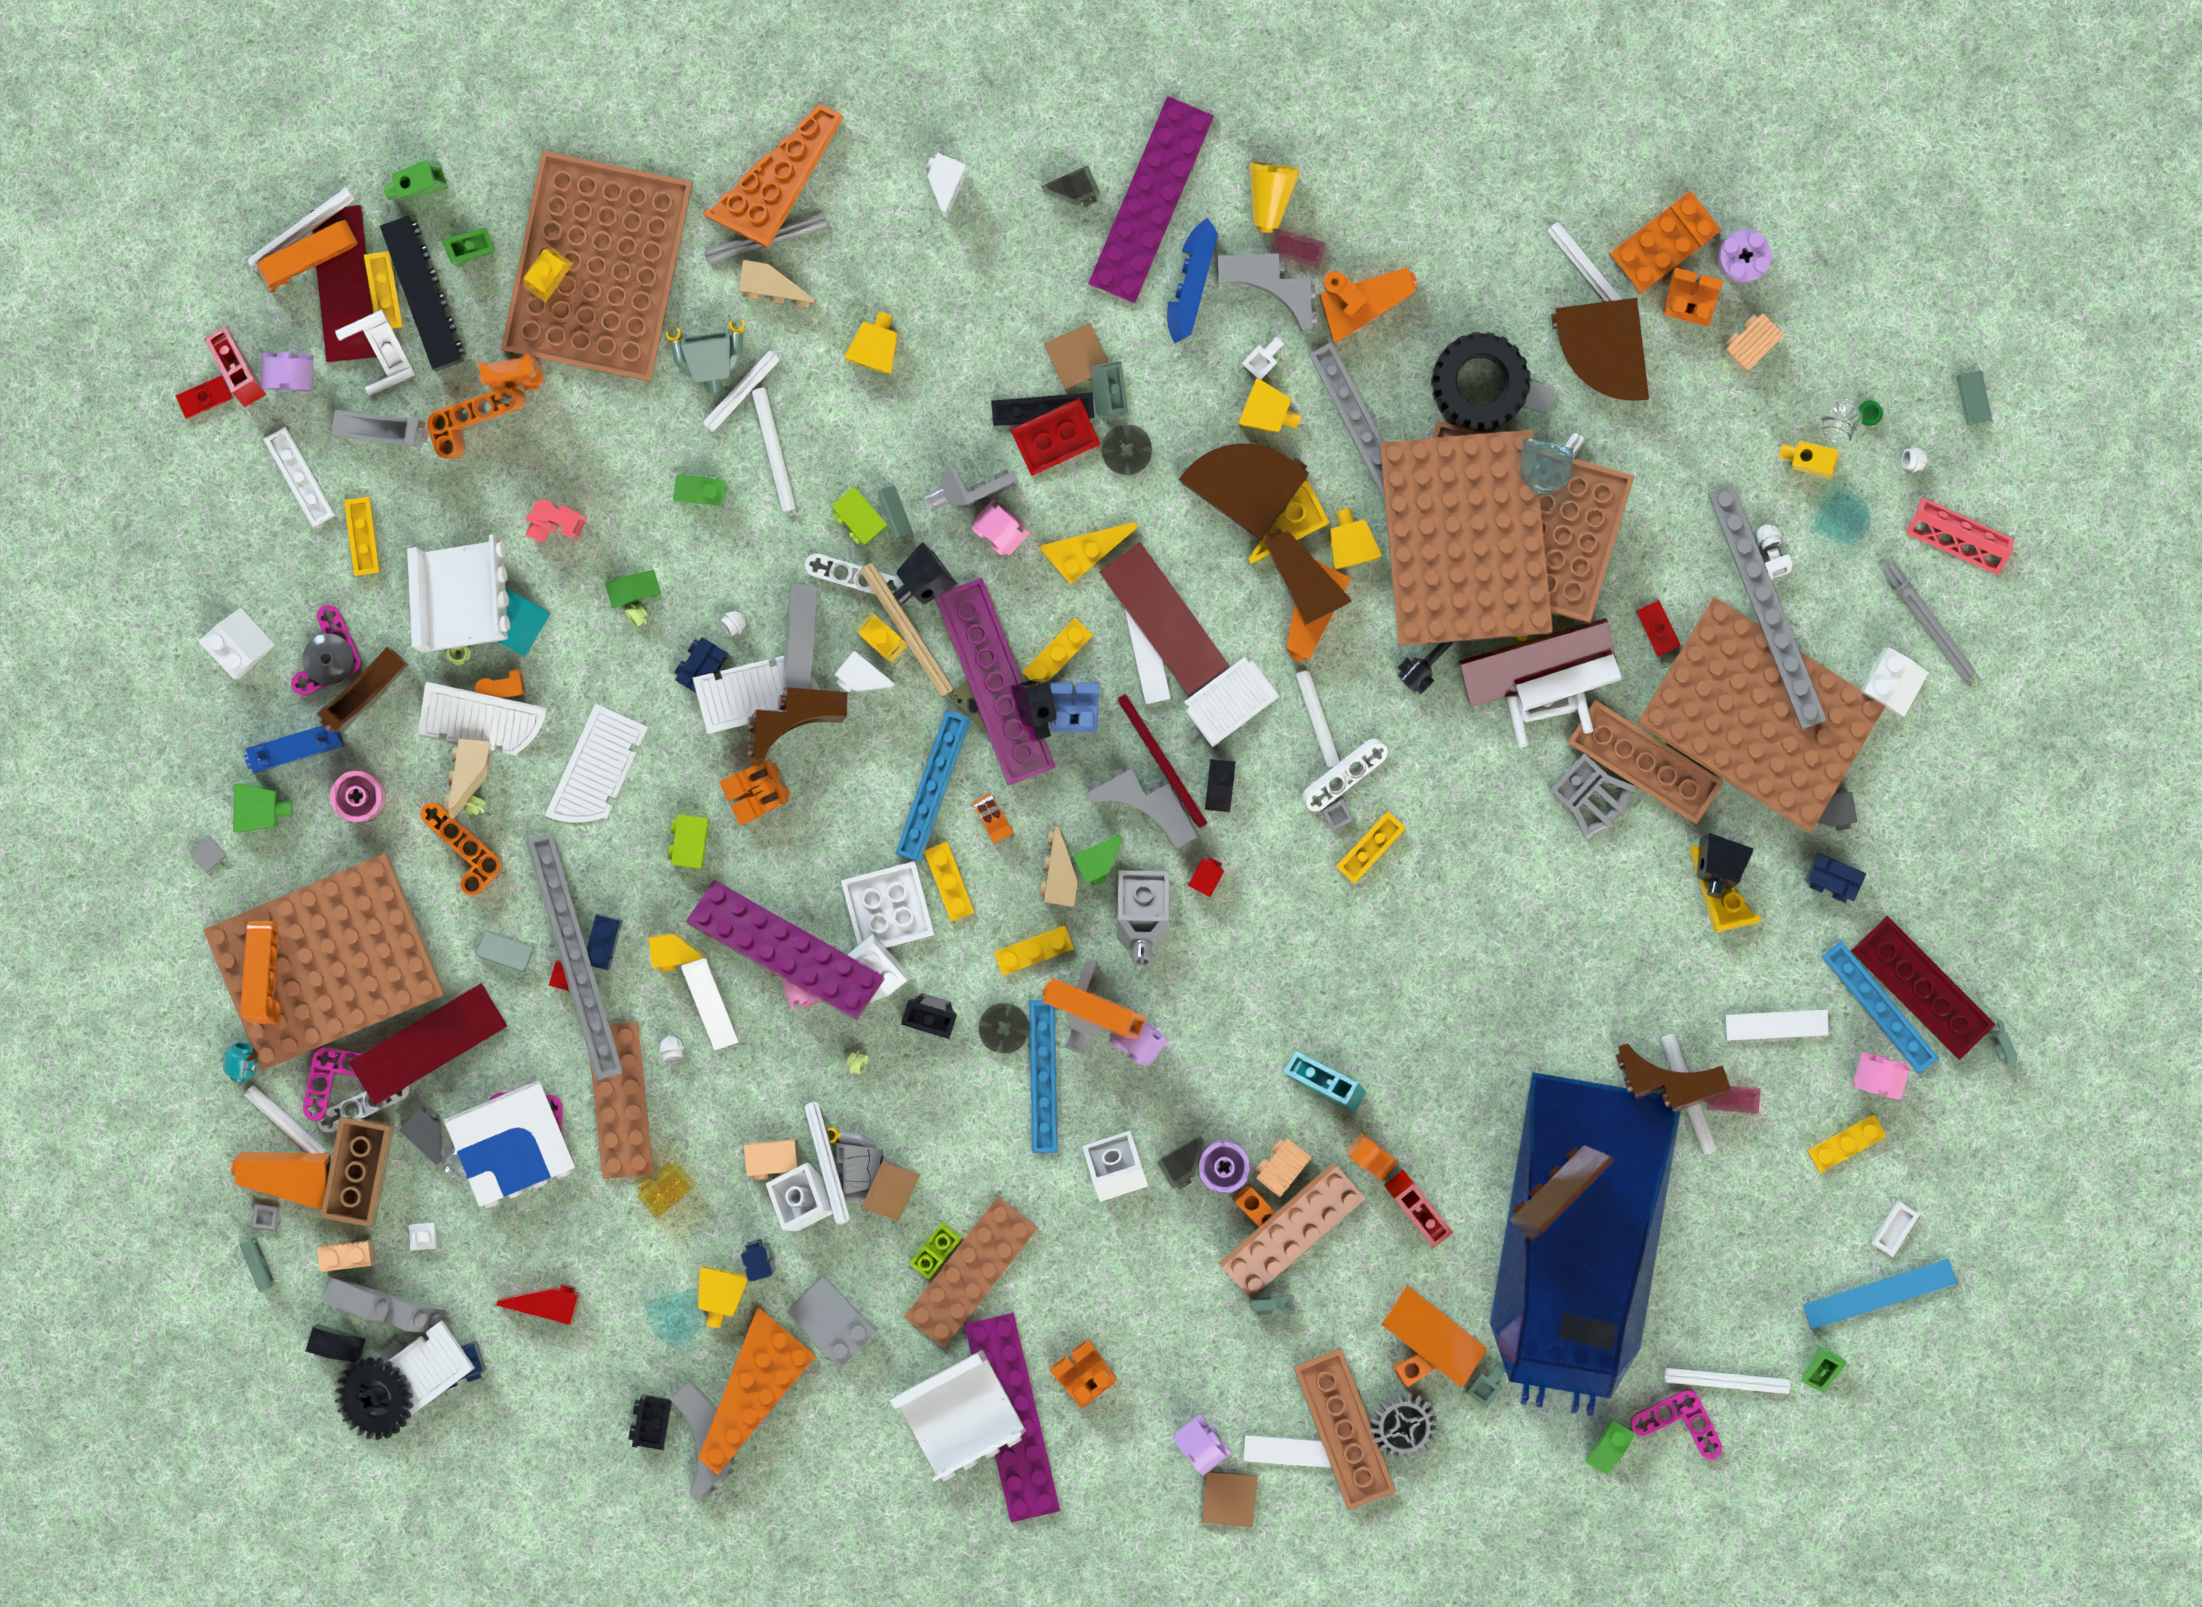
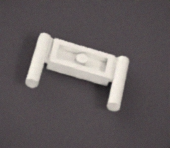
(385, 347)
(1555, 708)

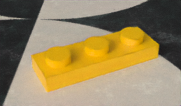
(383, 287)
(362, 536)
(1058, 652)
(1370, 847)
(949, 881)
(1033, 950)
(1846, 1143)

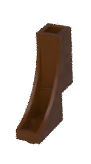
(363, 692)
(798, 708)
(1680, 1088)

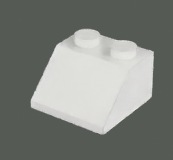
(945, 180)
(237, 643)
(861, 675)
(1894, 681)
(877, 957)
(1115, 1166)
(799, 1198)

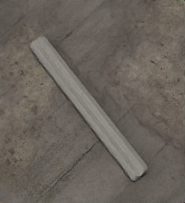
(785, 232)

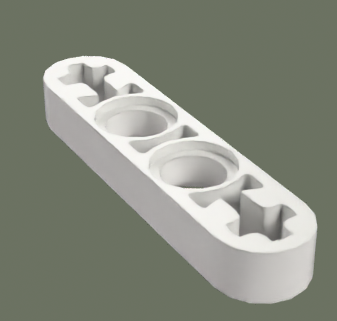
(853, 575)
(1342, 771)
(365, 1108)

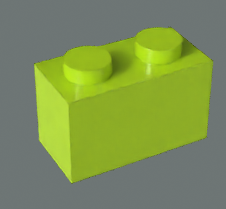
(859, 516)
(689, 841)

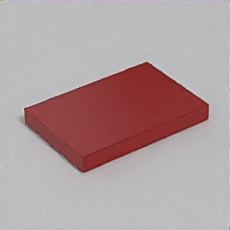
(1055, 436)

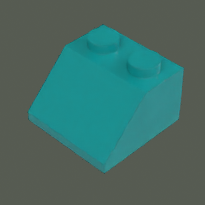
(525, 623)

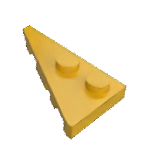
(1300, 517)
(1078, 554)
(1729, 910)

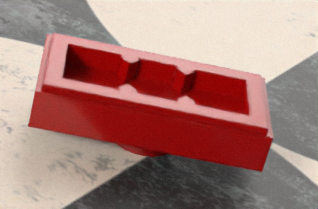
(204, 397)
(1658, 628)

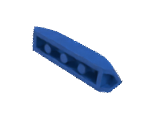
(1182, 314)

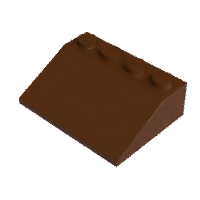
(1559, 1191)

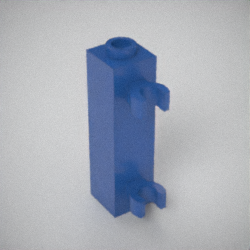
(292, 748)

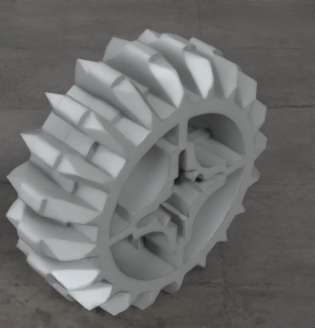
(1393, 1430)

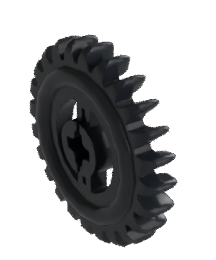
(361, 1400)

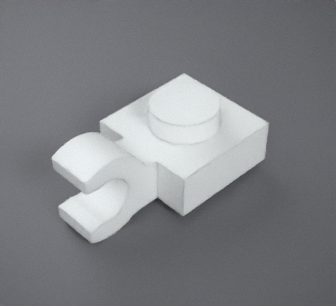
(1262, 360)

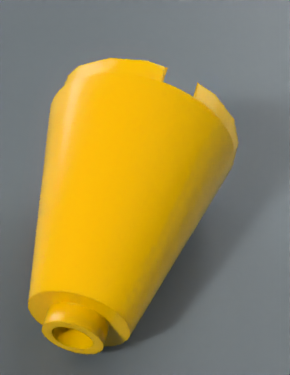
(1270, 193)

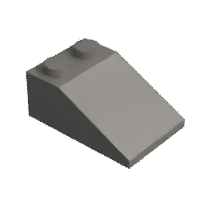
(832, 1322)

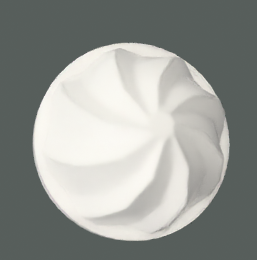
(1914, 459)
(1768, 537)
(733, 623)
(671, 1048)

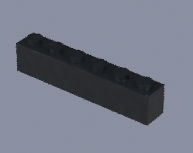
(422, 293)

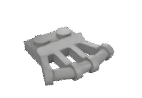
(1578, 785)

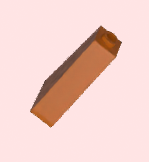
(1383, 294)
(1304, 638)
(1094, 1008)
(284, 1175)

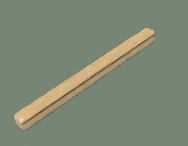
(906, 629)

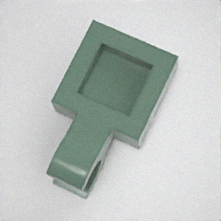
(2004, 1048)
(1265, 1305)
(1485, 1387)

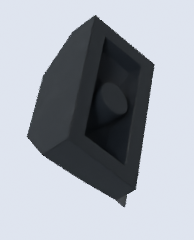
(930, 1015)

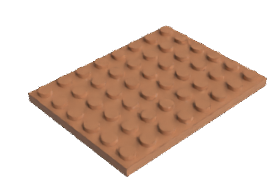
(624, 250)
(1577, 531)
(1464, 539)
(1735, 718)
(342, 959)

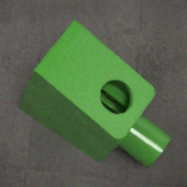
(421, 181)
(258, 808)

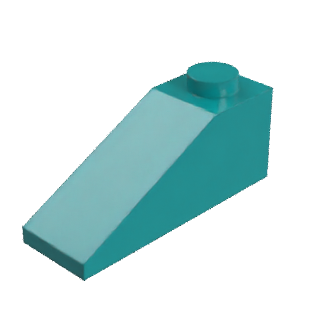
(1325, 1082)

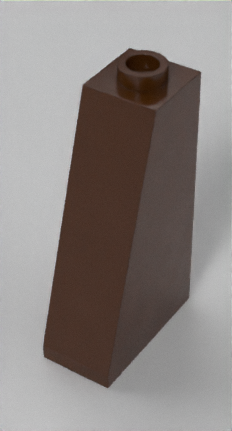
(1305, 580)

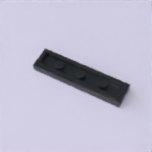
(1024, 409)

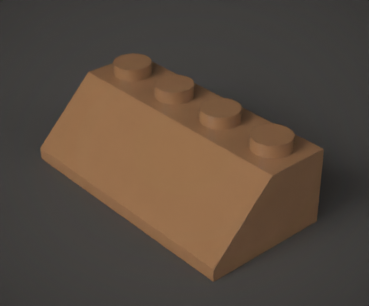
(357, 1171)

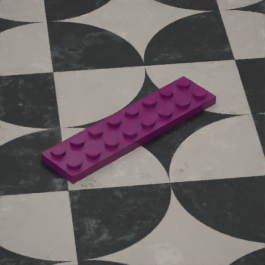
(1151, 199)
(990, 674)
(785, 950)
(1025, 1465)

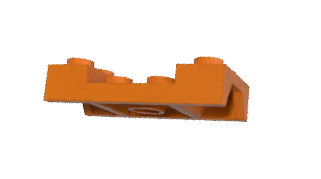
(1665, 242)
(515, 373)

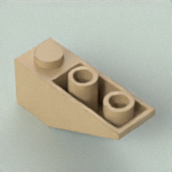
(762, 279)
(470, 770)
(1061, 878)

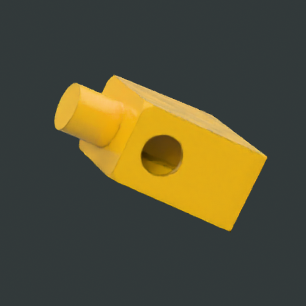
(546, 273)
(874, 345)
(1268, 409)
(1822, 463)
(1352, 541)
(881, 637)
(719, 1293)

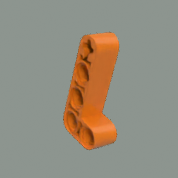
(305, 254)
(476, 415)
(459, 843)
(259, 974)
(1371, 1156)

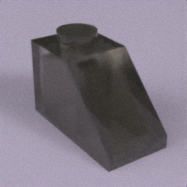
(1074, 188)
(1181, 1163)

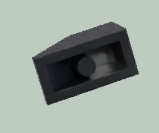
(1220, 785)
(1587, 1331)
(335, 1344)

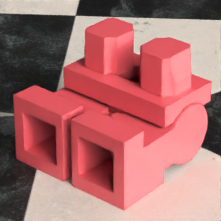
(545, 516)

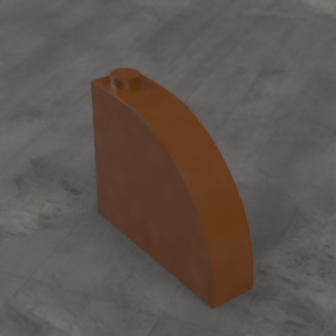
(1605, 346)
(1246, 483)

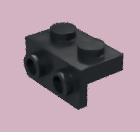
(651, 1422)

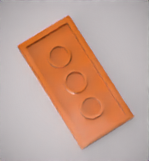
(1434, 1336)

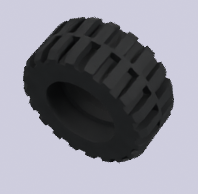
(1488, 347)

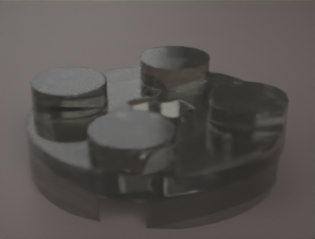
(1126, 435)
(1000, 1042)

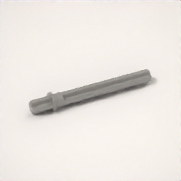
(1929, 621)

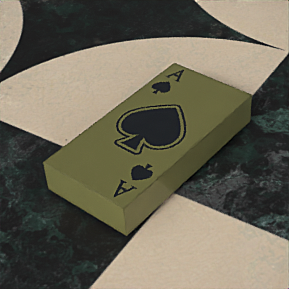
(963, 698)

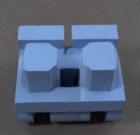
(1080, 701)

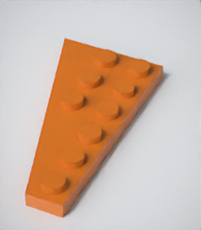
(773, 184)
(760, 1378)

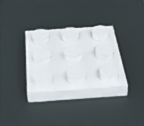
(888, 905)

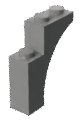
(1264, 273)
(379, 429)
(1159, 804)
(380, 1306)
(700, 1413)

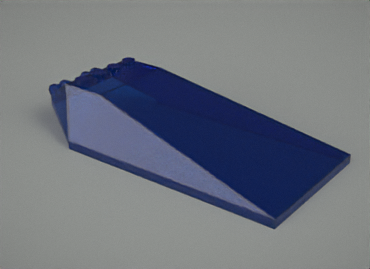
(1597, 1251)

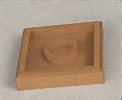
(1075, 354)
(890, 1190)
(1229, 1499)

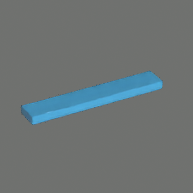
(933, 786)
(1880, 1007)
(1043, 1077)
(1879, 1294)

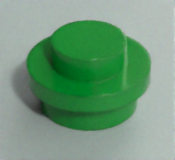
(1871, 413)

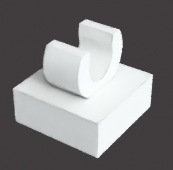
(1777, 565)
(422, 1236)

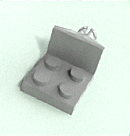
(954, 493)
(1143, 912)
(1080, 1028)

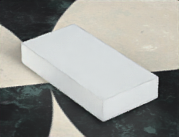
(1895, 1228)

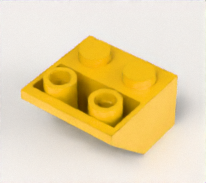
(672, 950)

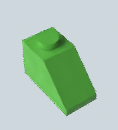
(700, 490)
(1097, 860)
(1610, 1446)

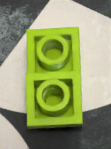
(935, 1250)

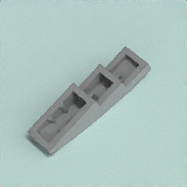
(800, 637)

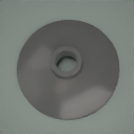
(341, 659)

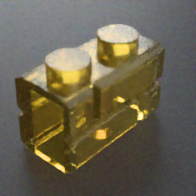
(666, 1189)

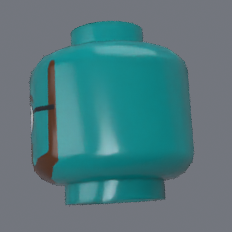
(240, 1062)

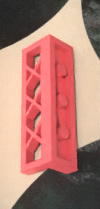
(1963, 532)

